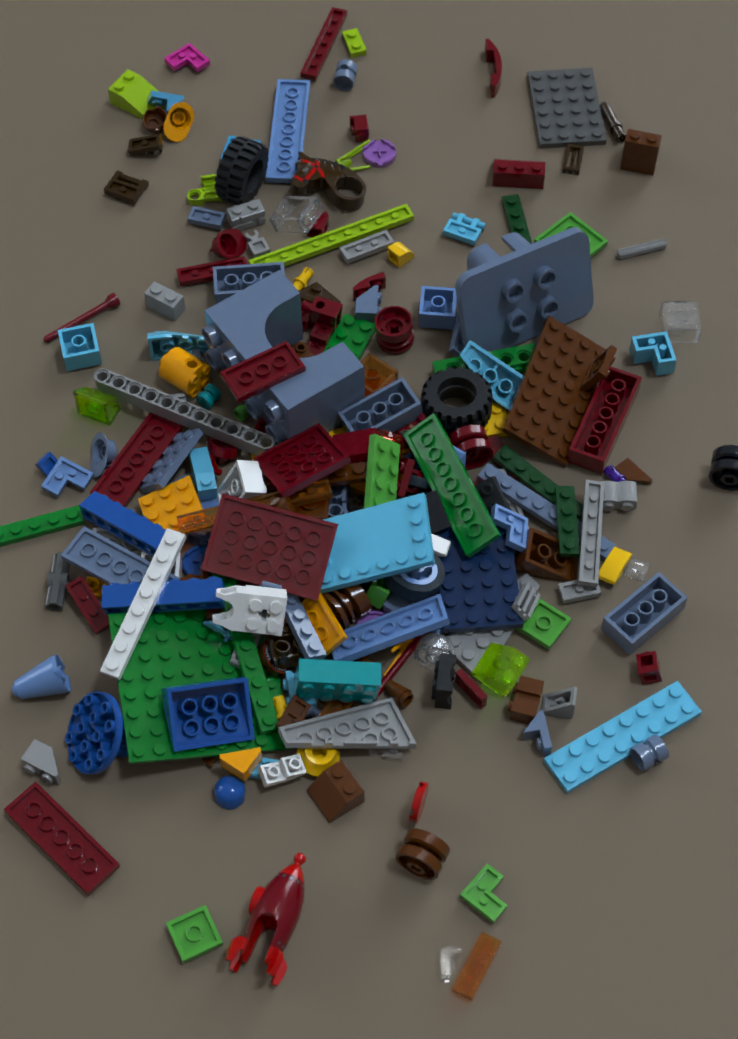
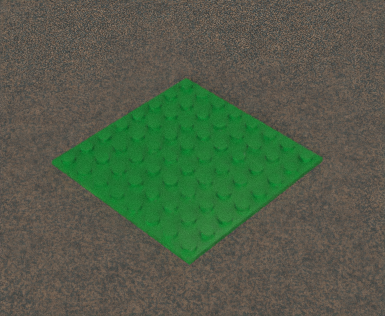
(173, 653)

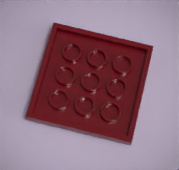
(302, 460)

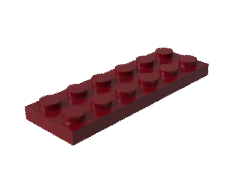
(137, 459)
(62, 838)

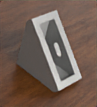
(560, 703)

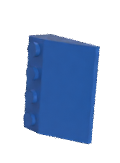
(208, 713)

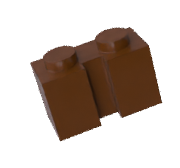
(526, 700)

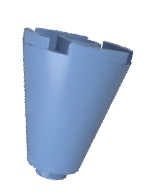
(43, 680)

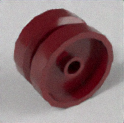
(473, 441)

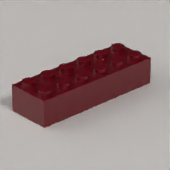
(604, 420)

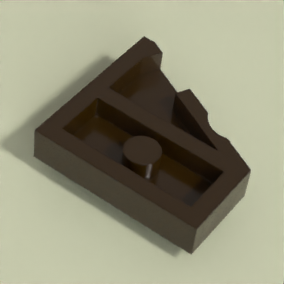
(312, 291)

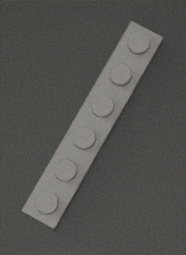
(591, 533)

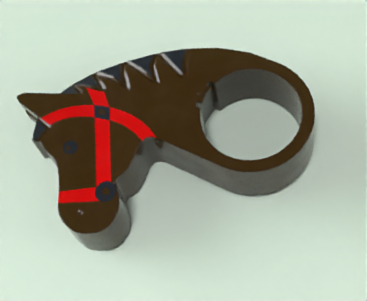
(328, 176)

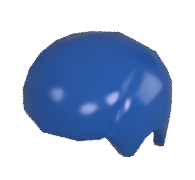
(229, 792)

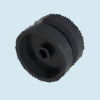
(724, 467)

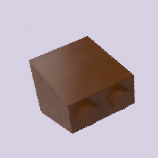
(641, 152)

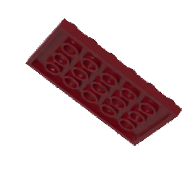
(269, 545)

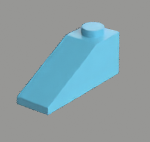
(203, 473)

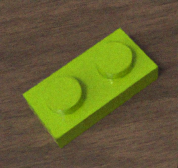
(354, 43)

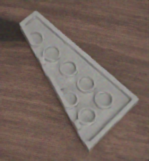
(471, 645)
(365, 726)

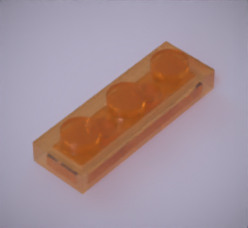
(477, 966)

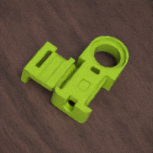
(209, 192)

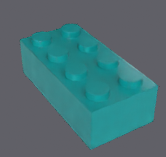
(337, 680)

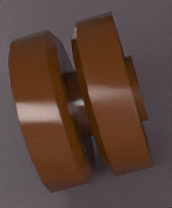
(422, 853)

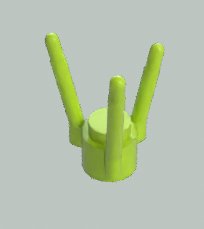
(346, 161)

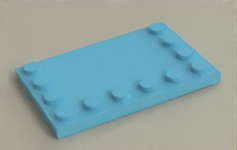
(379, 543)

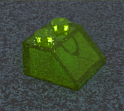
(96, 405)
(500, 667)

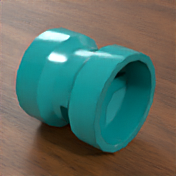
(208, 396)

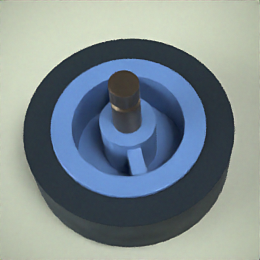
(418, 583)

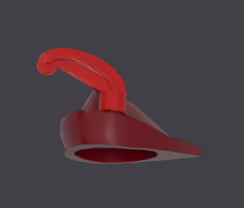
(221, 452)

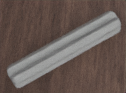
(641, 248)

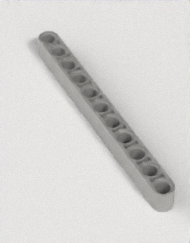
(157, 402)

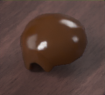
(154, 119)

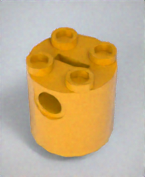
(184, 371)

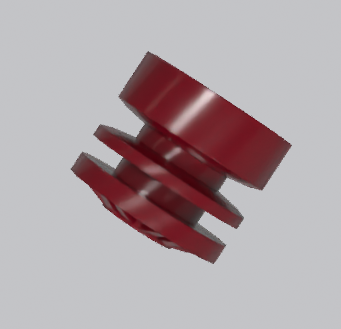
(394, 329)

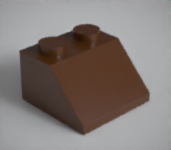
(336, 791)

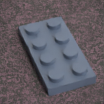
(171, 460)

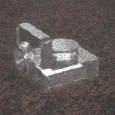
(446, 966)

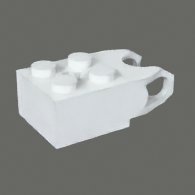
(247, 609)

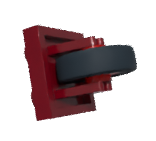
(408, 482)

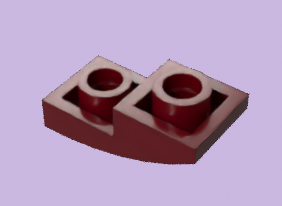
(364, 285)

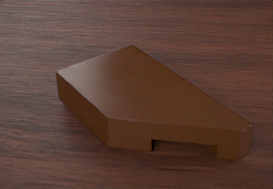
(633, 472)
(294, 712)

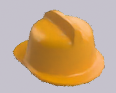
(178, 121)

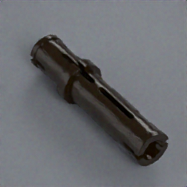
(615, 125)

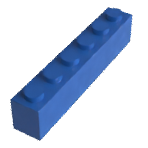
(122, 522)
(175, 595)

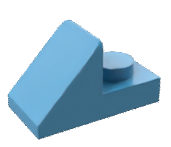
(164, 99)

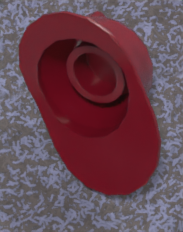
(229, 244)

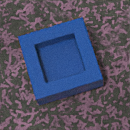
(46, 463)

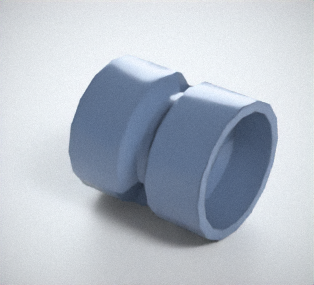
(345, 75)
(651, 751)

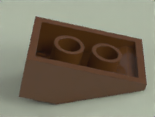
(543, 560)

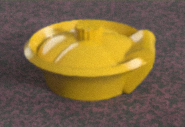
(318, 759)

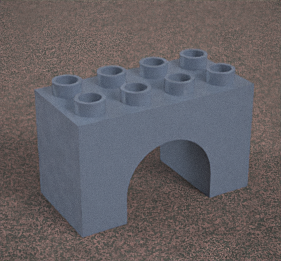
(266, 317)

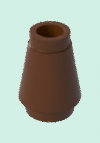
(401, 695)

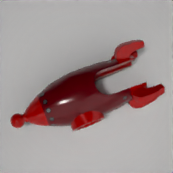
(274, 908)

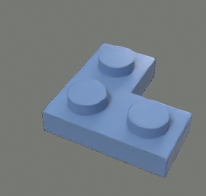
(66, 472)
(515, 526)

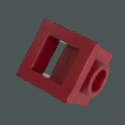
(359, 127)
(648, 667)

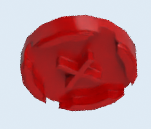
(419, 801)

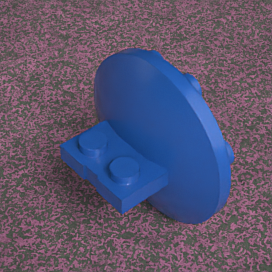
(95, 733)

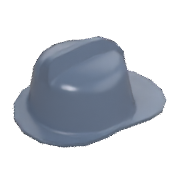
(103, 453)

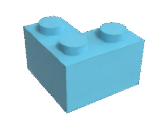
(654, 349)

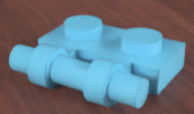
(464, 228)

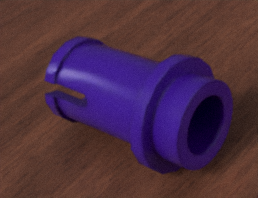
(613, 474)

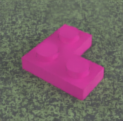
(187, 55)

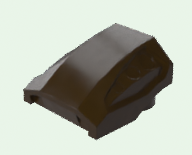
(284, 648)

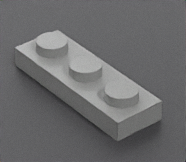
(366, 246)

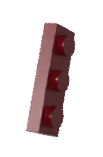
(88, 604)

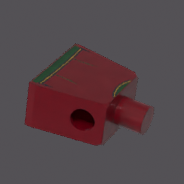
(323, 311)

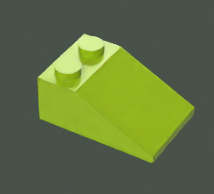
(131, 93)

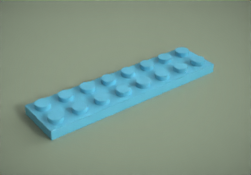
(611, 741)

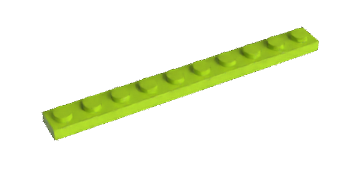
(338, 237)

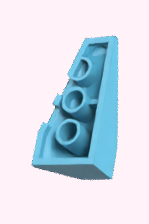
(163, 341)
(500, 376)

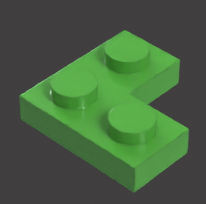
(480, 896)

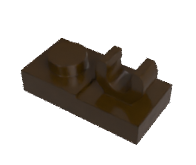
(145, 144)

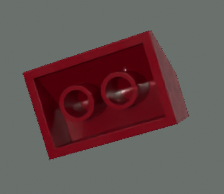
(519, 173)

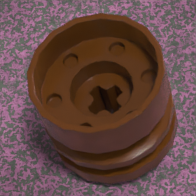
(348, 604)

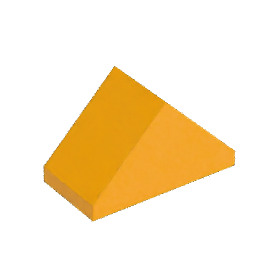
(241, 762)

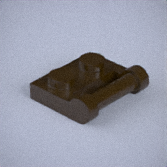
(123, 190)

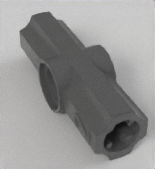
(56, 583)

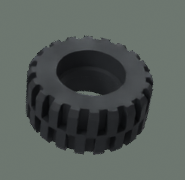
(241, 170)
(459, 384)

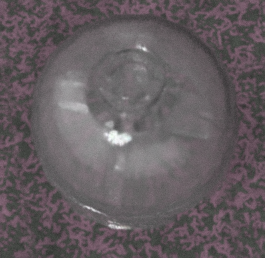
(429, 649)

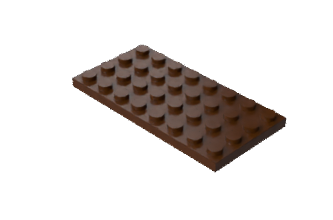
(550, 394)

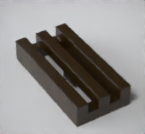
(571, 169)

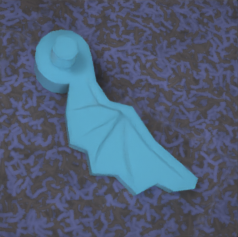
(218, 628)

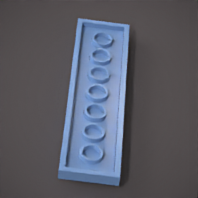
(287, 129)

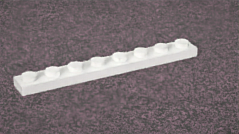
(143, 604)

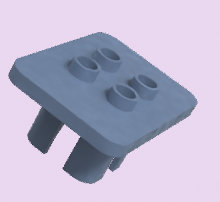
(513, 294)

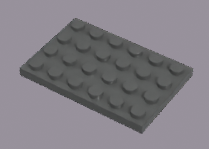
(566, 108)

